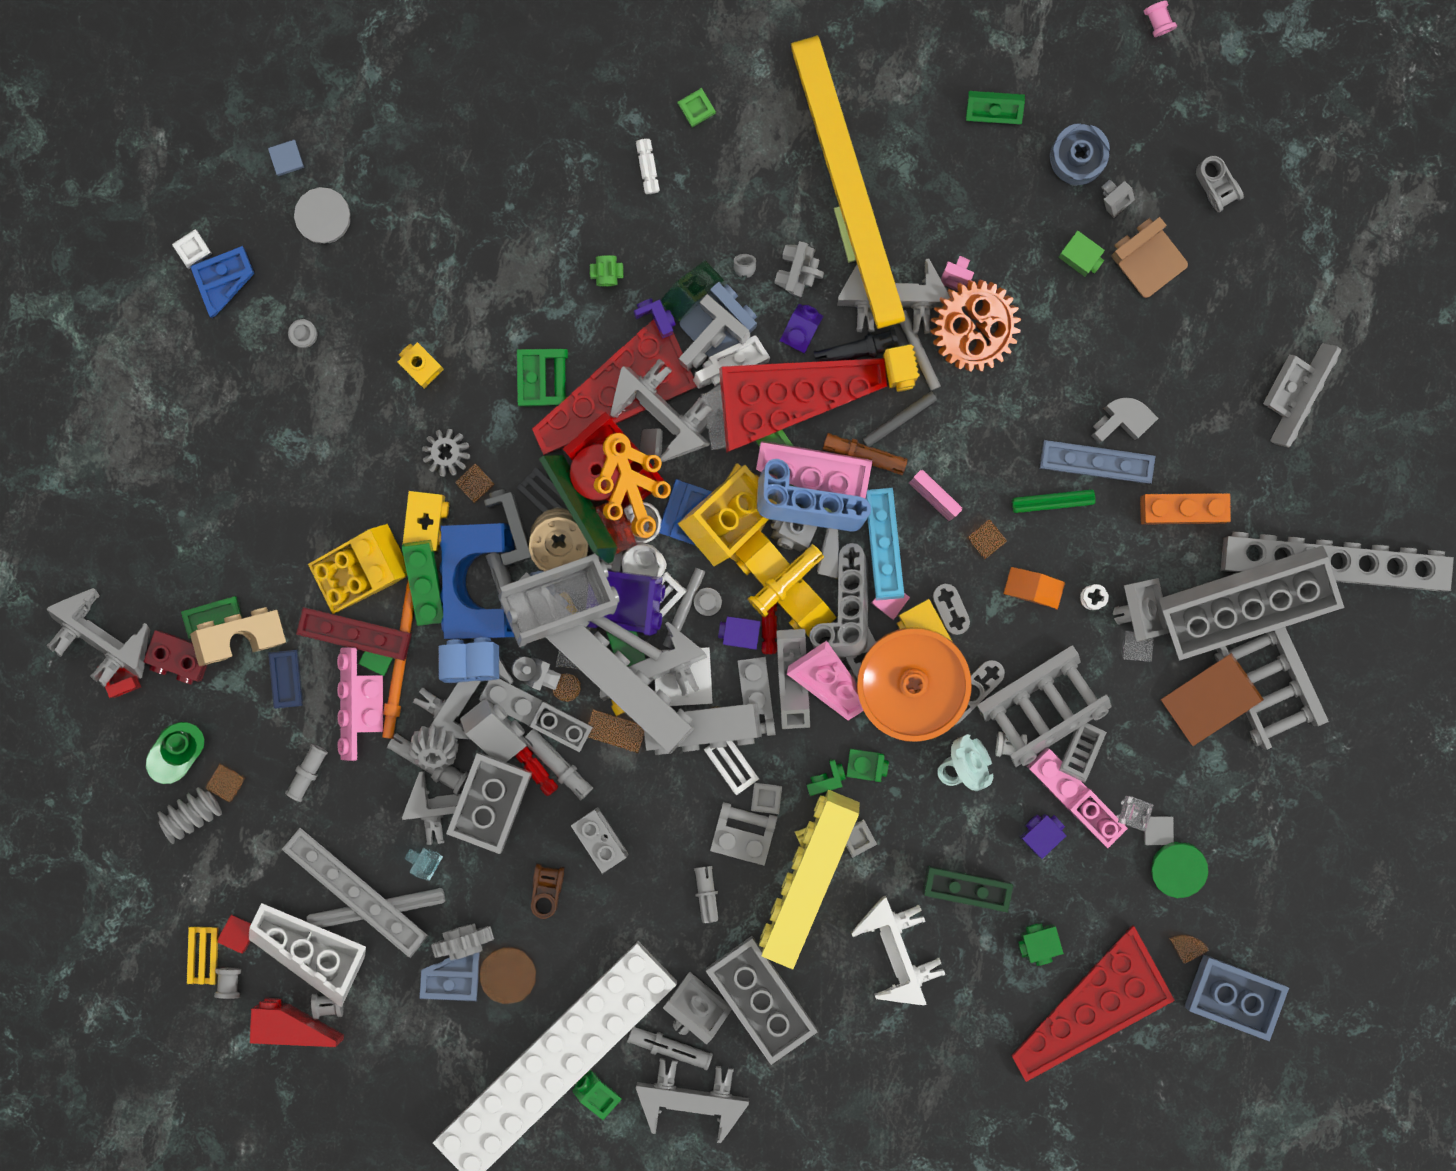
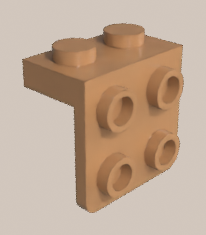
(1149, 258)

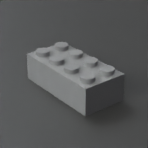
(761, 1000)

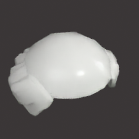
(643, 560)

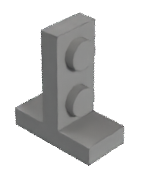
(713, 334)

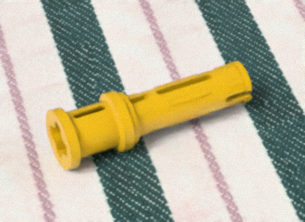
(777, 588)

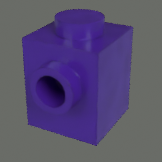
(739, 632)
(1043, 834)

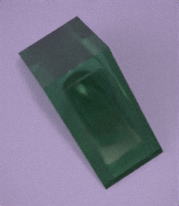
(690, 290)

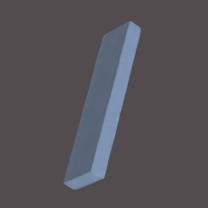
(1097, 462)

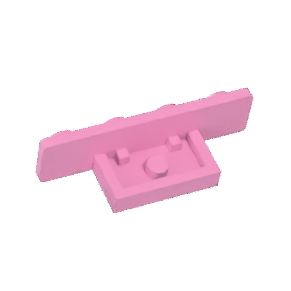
(359, 703)

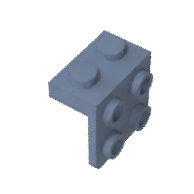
(699, 320)

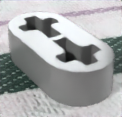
(957, 606)

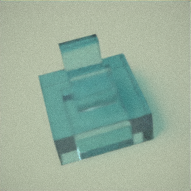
(424, 862)

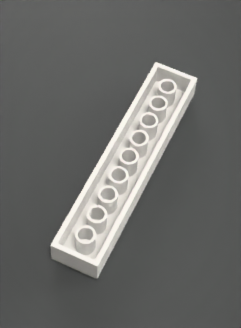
(556, 1061)

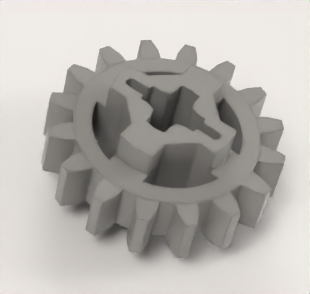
(462, 941)

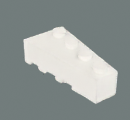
(308, 951)

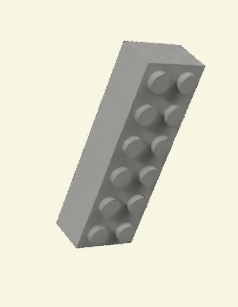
(1251, 602)

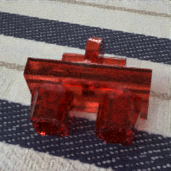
(618, 529)

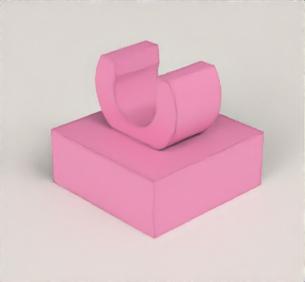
(957, 273)

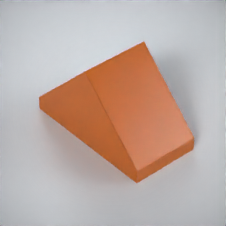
(1034, 587)

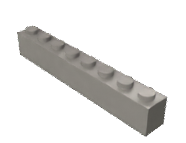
(622, 685)

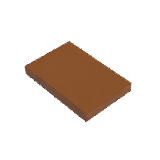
(1212, 699)

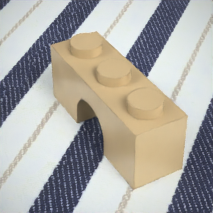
(213, 641)

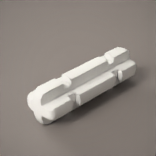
(647, 166)

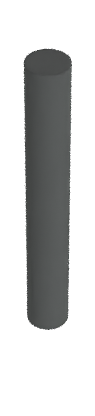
(899, 419)

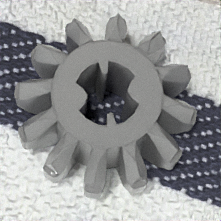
(436, 455)
(433, 747)

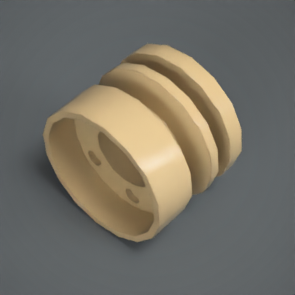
(545, 551)

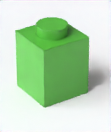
(1082, 254)

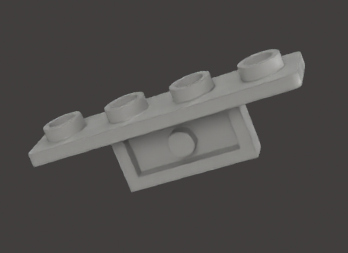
(1297, 390)

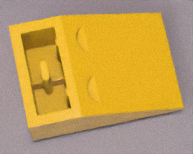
(359, 568)

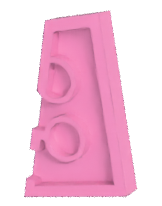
(828, 680)

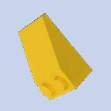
(725, 517)

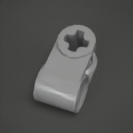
(1218, 185)

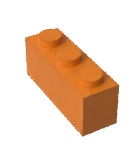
(1185, 508)

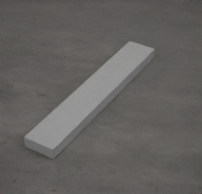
(355, 892)

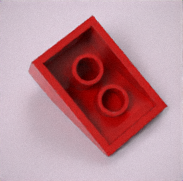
(287, 1025)

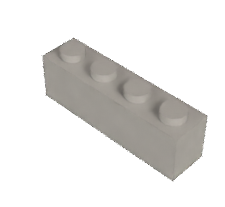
(717, 727)

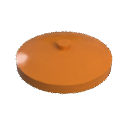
(914, 684)

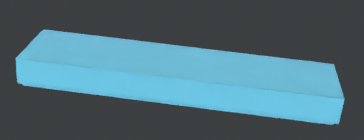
(884, 545)

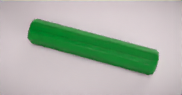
(1053, 501)

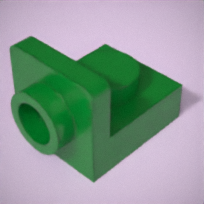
(866, 765)
(823, 783)
(596, 1095)

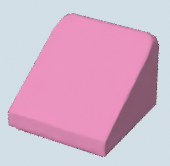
(891, 606)

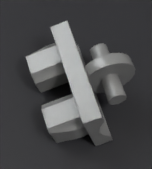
(803, 269)
(535, 673)

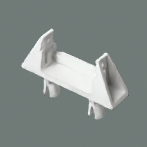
(909, 976)

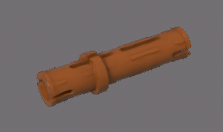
(851, 448)

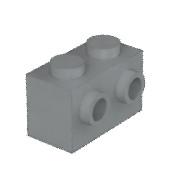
(493, 731)

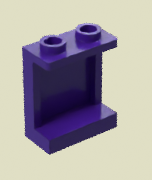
(637, 603)

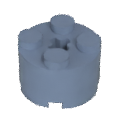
(1078, 138)

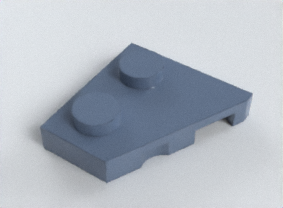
(451, 979)

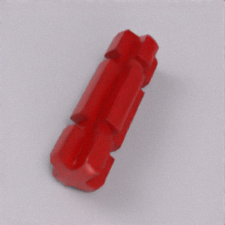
(769, 631)
(539, 774)

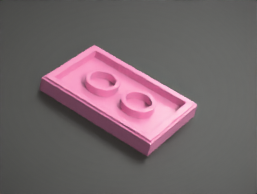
(935, 495)

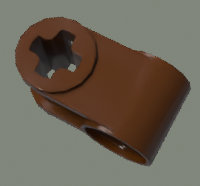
(546, 888)

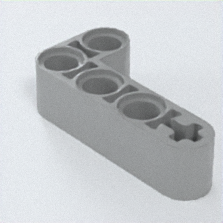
(848, 600)

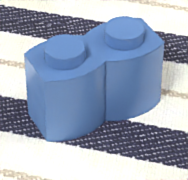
(468, 661)

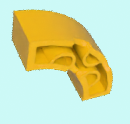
(801, 602)

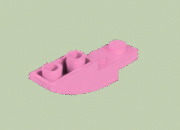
(1077, 798)

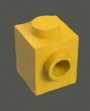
(427, 371)

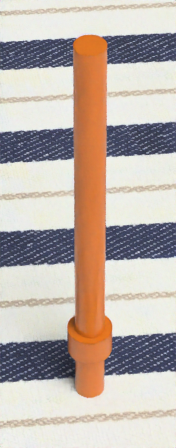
(392, 708)

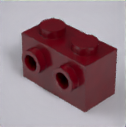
(174, 655)

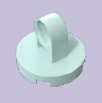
(970, 762)

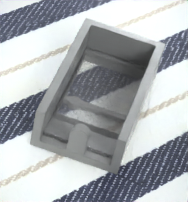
(558, 599)

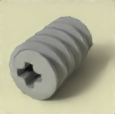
(188, 814)

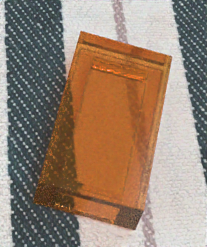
(616, 731)

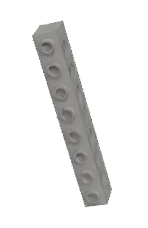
(1437, 577)

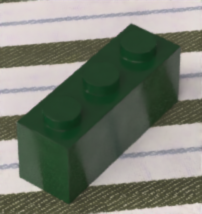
(967, 889)

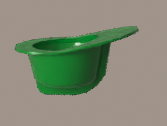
(174, 752)

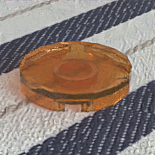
(507, 975)

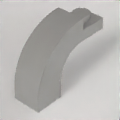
(793, 696)

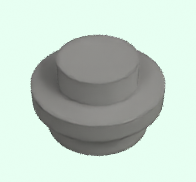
(707, 601)

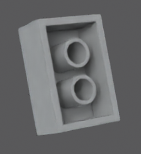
(489, 803)

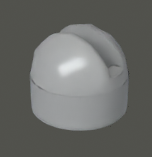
(744, 265)

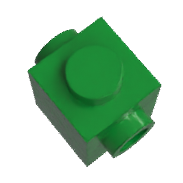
(1040, 944)

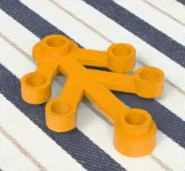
(628, 482)

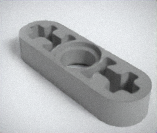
(990, 682)

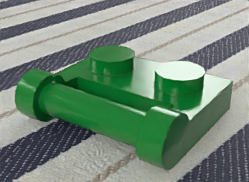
(532, 376)

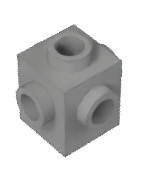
(792, 535)

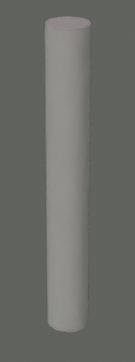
(920, 353)
(685, 604)
(627, 637)

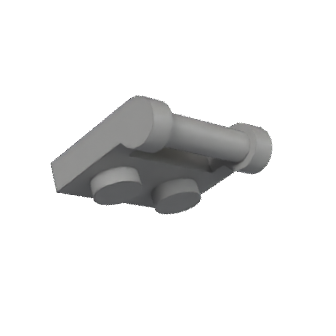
(741, 843)

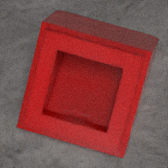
(235, 934)

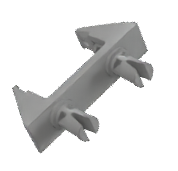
(915, 296)
(644, 389)
(71, 615)
(674, 662)
(447, 710)
(429, 809)
(709, 1103)

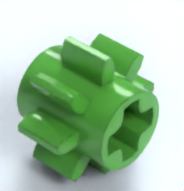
(606, 271)

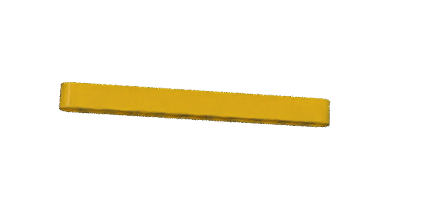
(848, 182)

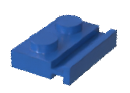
(680, 502)

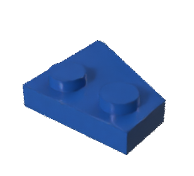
(222, 278)

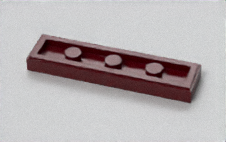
(353, 634)

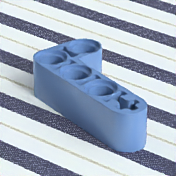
(847, 513)

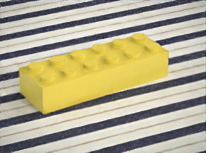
(810, 880)

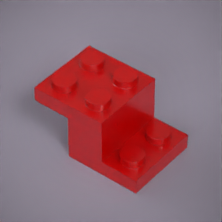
(596, 434)

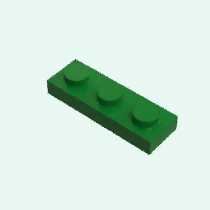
(423, 582)

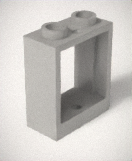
(603, 851)

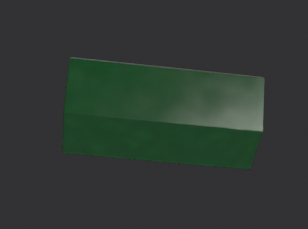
(580, 508)

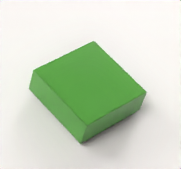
(696, 107)

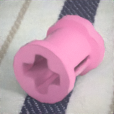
(1160, 18)

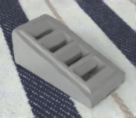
(830, 563)
(1092, 733)

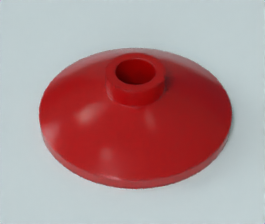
(582, 475)

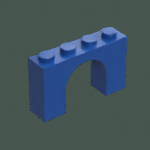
(459, 549)

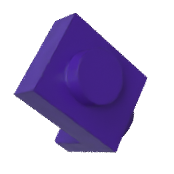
(662, 318)
(801, 327)

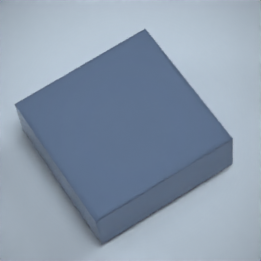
(286, 158)

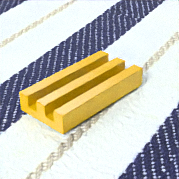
(191, 979)

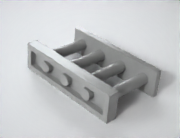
(1043, 679)
(1298, 687)

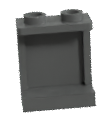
(516, 525)

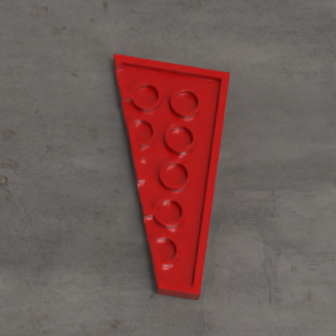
(598, 391)
(776, 396)
(1108, 999)

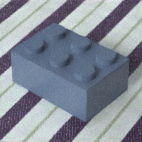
(1236, 997)

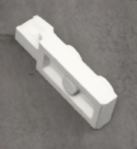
(749, 353)

